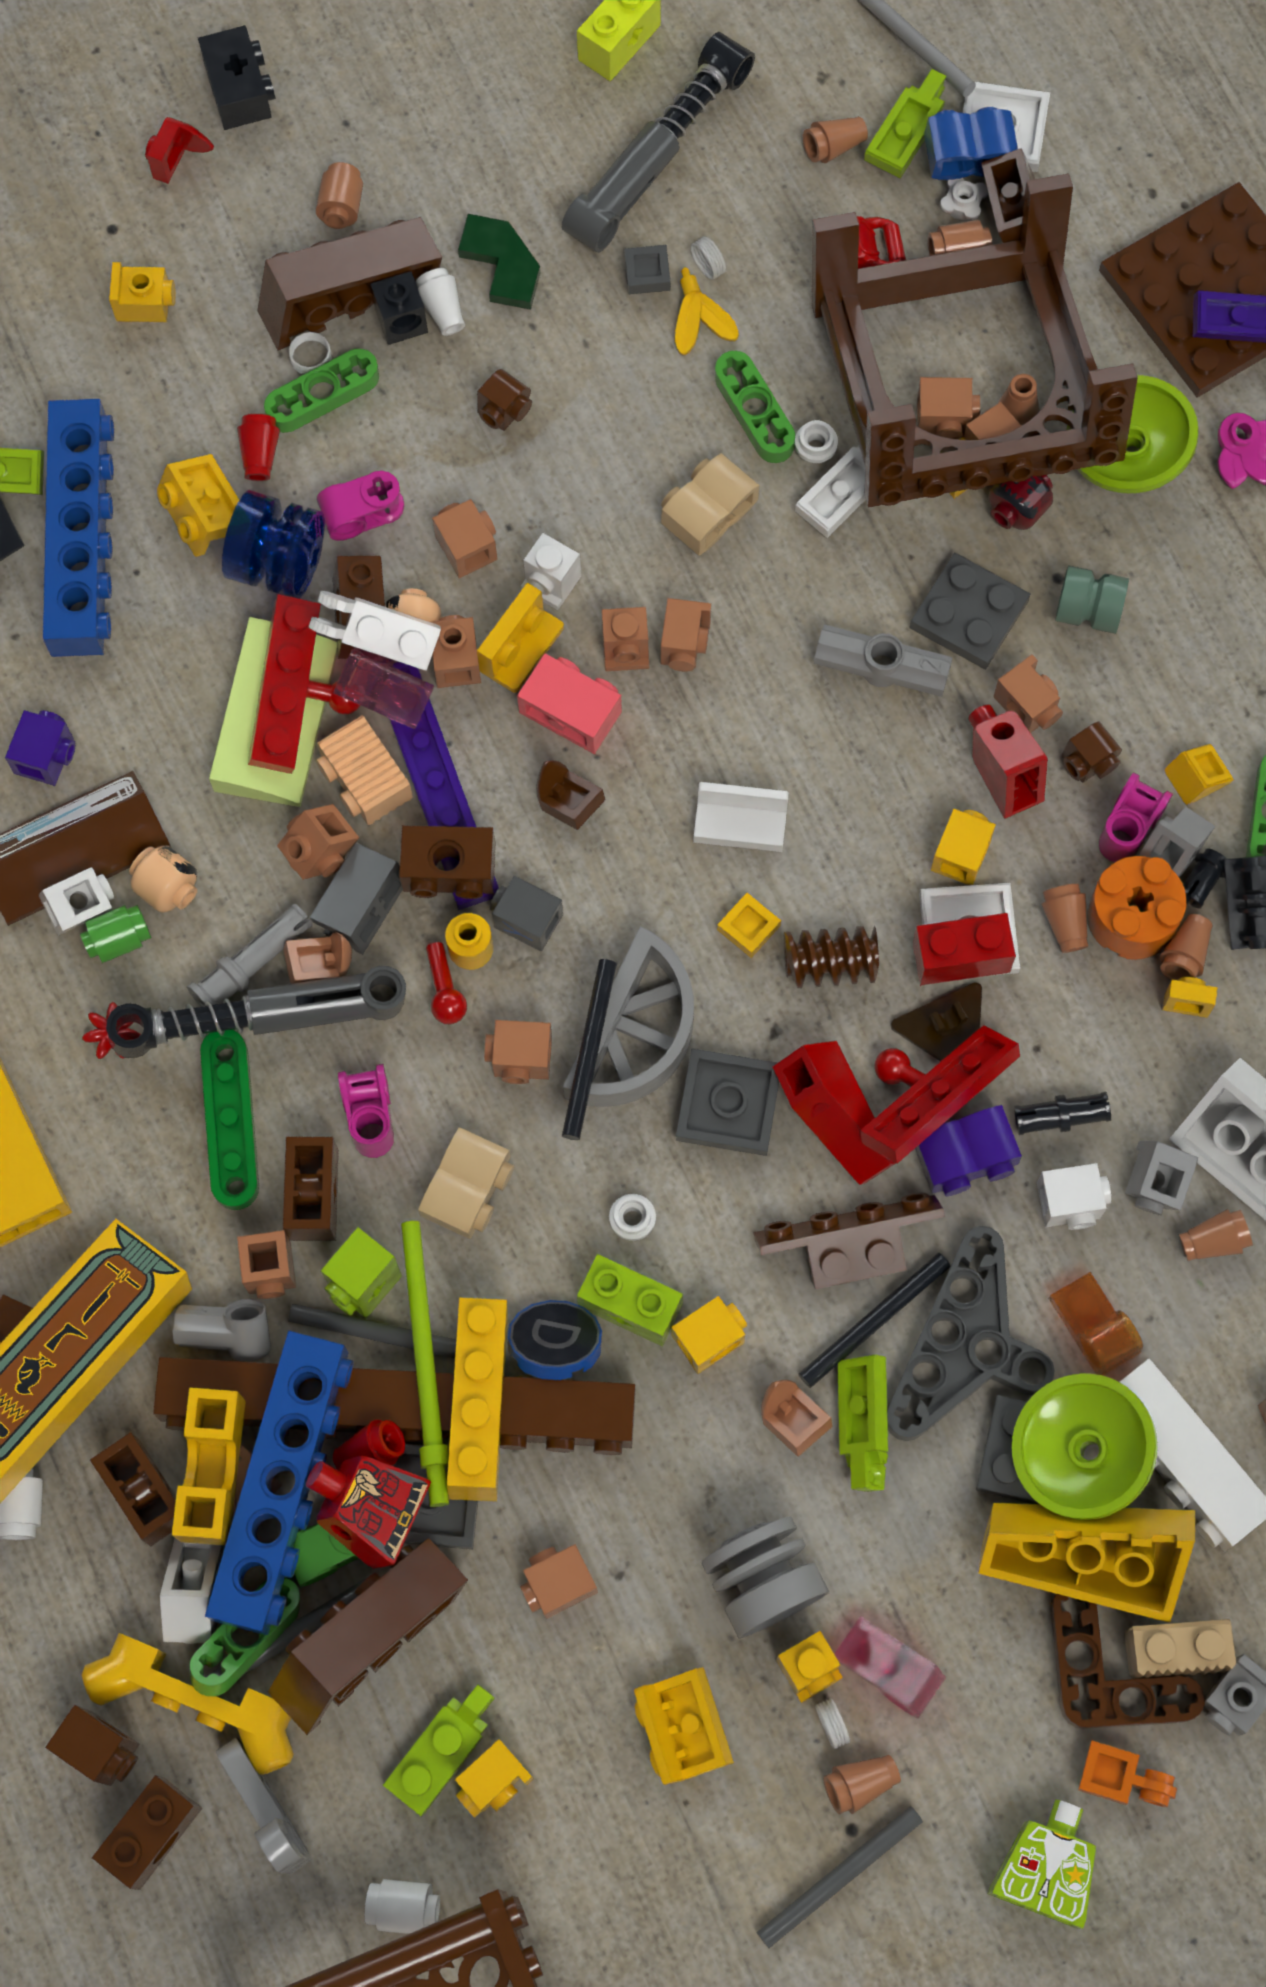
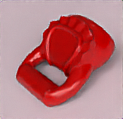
(867, 251)

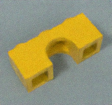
(213, 1444)

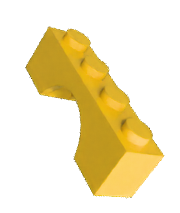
(477, 1399)

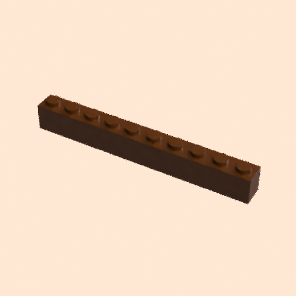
(531, 1408)

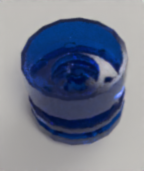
(273, 544)

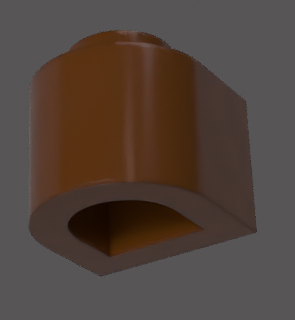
(503, 400)
(1091, 753)

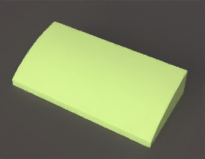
(230, 766)

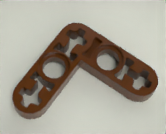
(1107, 1693)

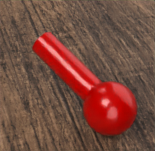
(448, 1003)

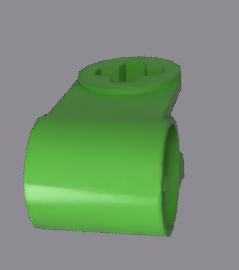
(319, 1555)

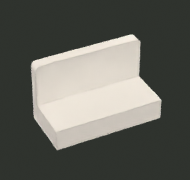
(740, 816)

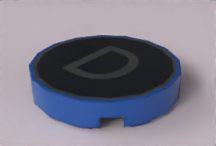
(554, 1339)

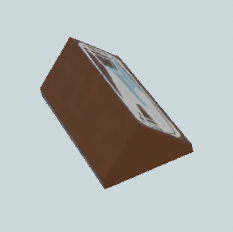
(94, 830)

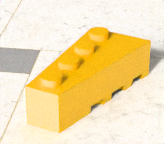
(1115, 1561)

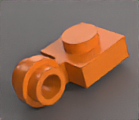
(1111, 1775)

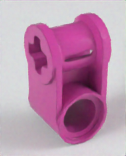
(356, 505)
(1135, 813)
(366, 1103)

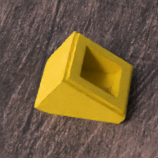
(1198, 773)

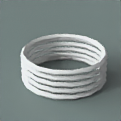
(701, 248)
(308, 336)
(832, 1723)

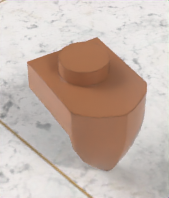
(317, 958)
(793, 1416)

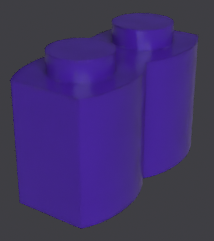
(969, 1150)

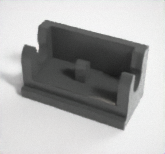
(359, 897)

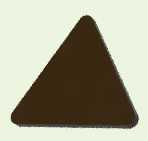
(944, 1022)

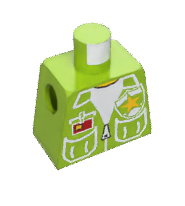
(1049, 1868)

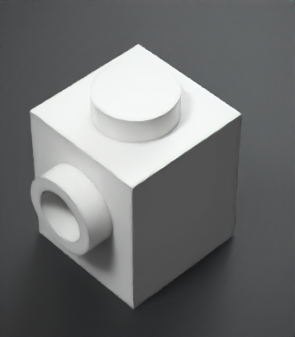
(1073, 1196)

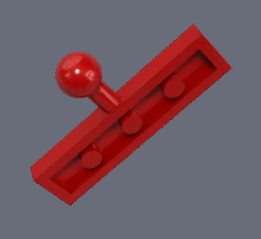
(287, 685)
(934, 1095)

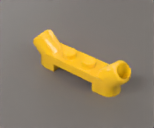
(137, 1666)

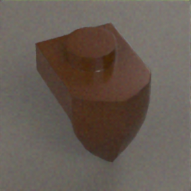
(567, 794)

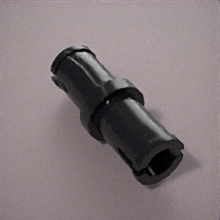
(1062, 1113)

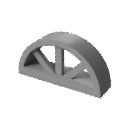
(622, 1003)

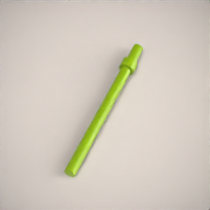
(434, 1454)

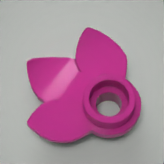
(1239, 456)

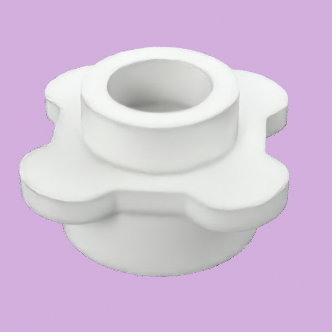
(964, 208)

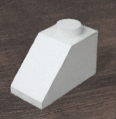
(188, 1591)

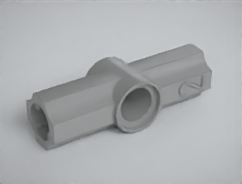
(855, 655)

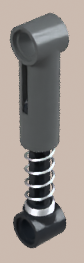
(596, 216)
(263, 1010)

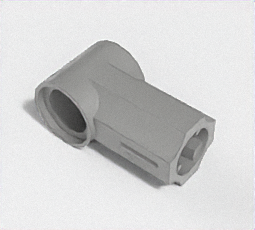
(236, 1328)

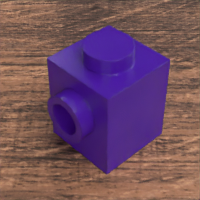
(40, 747)

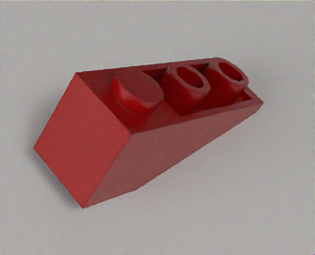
(831, 1105)

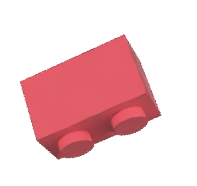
(570, 702)

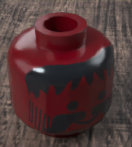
(1021, 502)

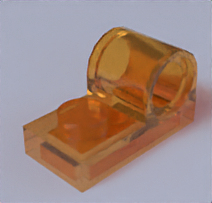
(1101, 1333)

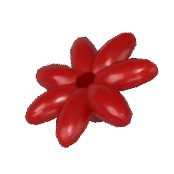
(100, 1034)

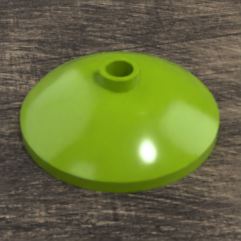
(1165, 433)
(1060, 1426)

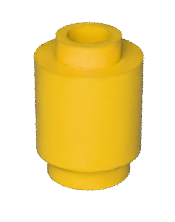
(471, 953)

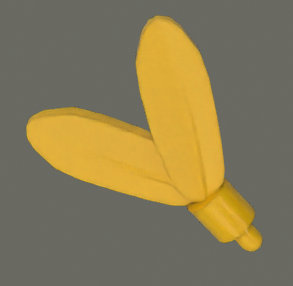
(698, 308)

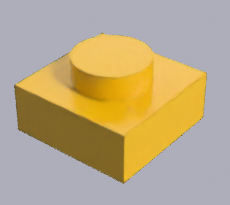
(1190, 997)

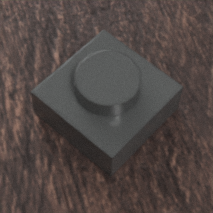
(647, 269)

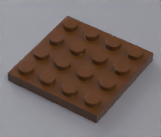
(1206, 249)

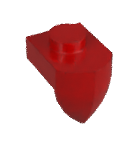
(169, 146)

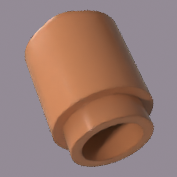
(339, 195)
(958, 237)

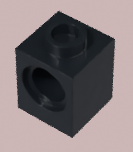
(399, 308)

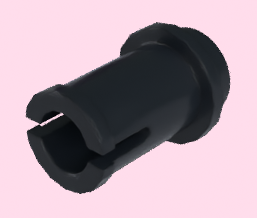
(1204, 876)

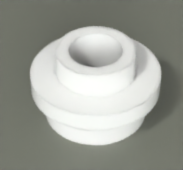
(818, 431)
(629, 1203)

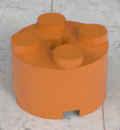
(1150, 886)

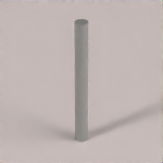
(920, 45)

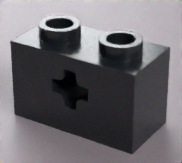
(235, 77)

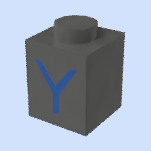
(526, 912)

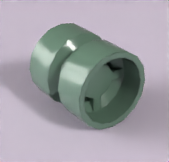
(1092, 599)

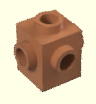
(317, 842)

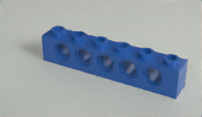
(70, 426)
(300, 1360)

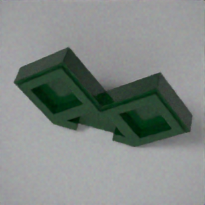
(499, 244)

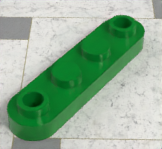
(229, 1119)

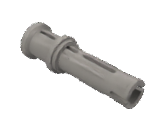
(234, 972)

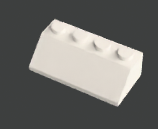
(1230, 1134)

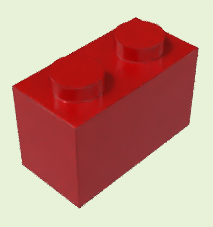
(963, 949)

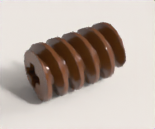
(831, 956)

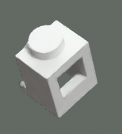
(552, 570)
(57, 900)

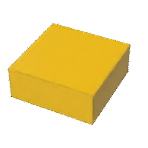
(749, 925)

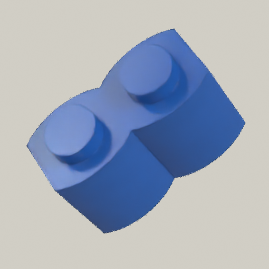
(963, 141)

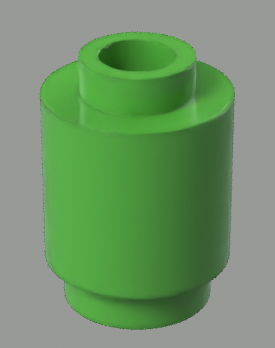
(115, 933)

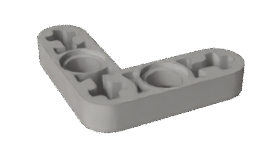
(277, 1834)

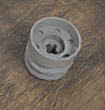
(764, 1576)

